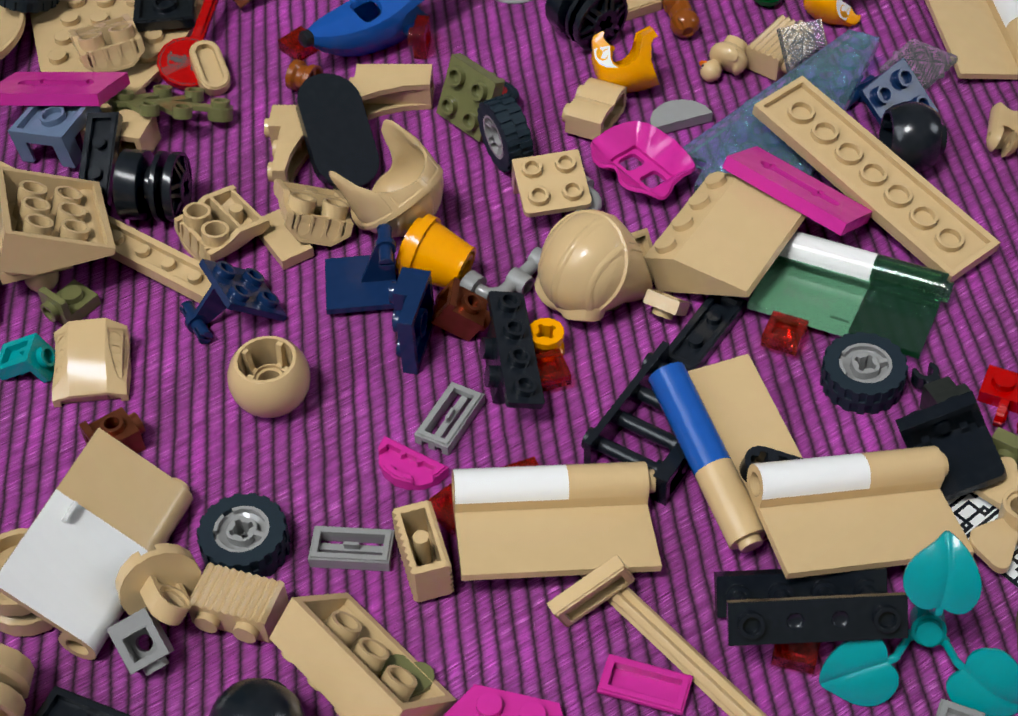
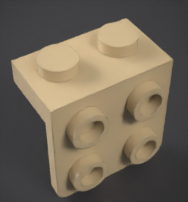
(551, 183)

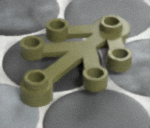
(178, 106)

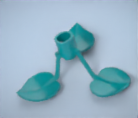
(935, 581)

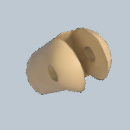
(1002, 130)

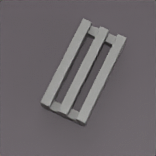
(448, 443)
(351, 554)

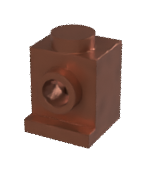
(460, 311)
(120, 426)

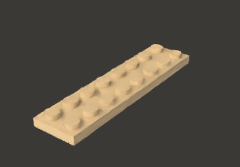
(876, 178)

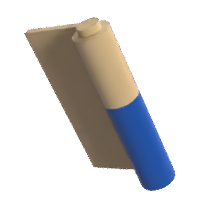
(716, 420)

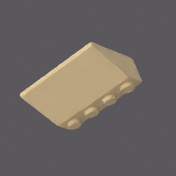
(50, 222)
(722, 239)

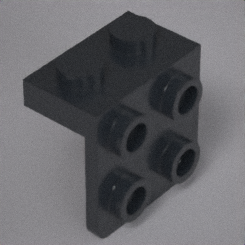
(960, 434)

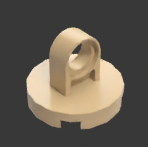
(160, 582)

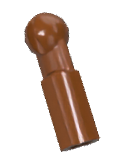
(683, 19)

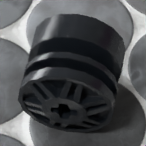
(586, 18)
(151, 184)

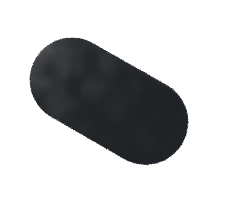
(336, 130)

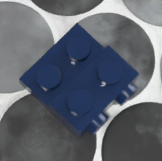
(412, 316)

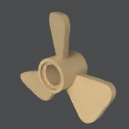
(997, 539)

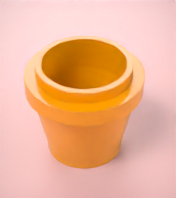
(435, 249)

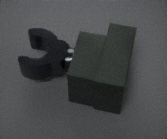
(934, 388)

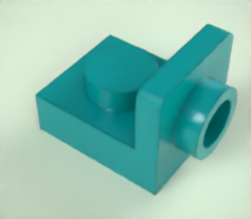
(27, 355)

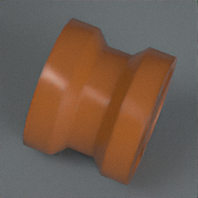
(299, 72)

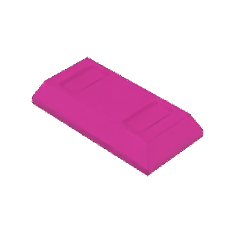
(645, 684)

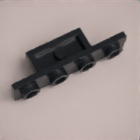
(510, 353)

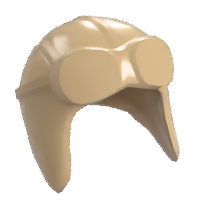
(401, 194)
(590, 266)

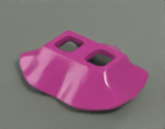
(649, 145)

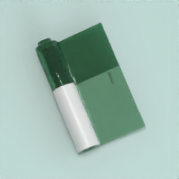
(853, 291)

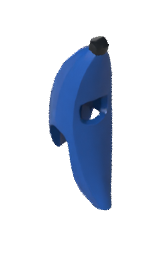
(362, 27)

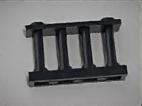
(599, 440)
(820, 608)

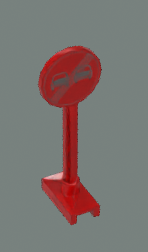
(174, 58)

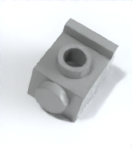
(126, 640)

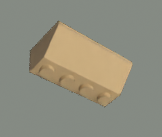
(343, 658)

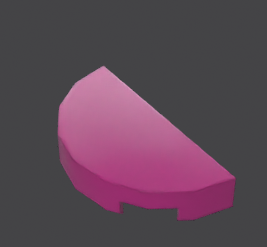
(409, 468)

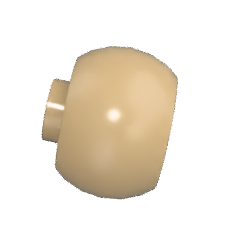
(268, 376)

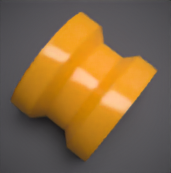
(547, 335)

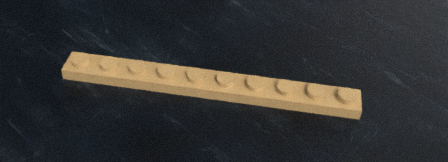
(157, 260)

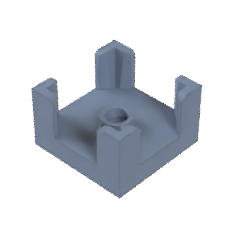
(51, 127)

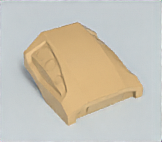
(108, 44)
(314, 213)
(218, 224)
(91, 362)

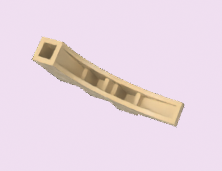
(383, 91)

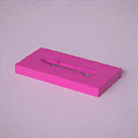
(61, 88)
(797, 190)

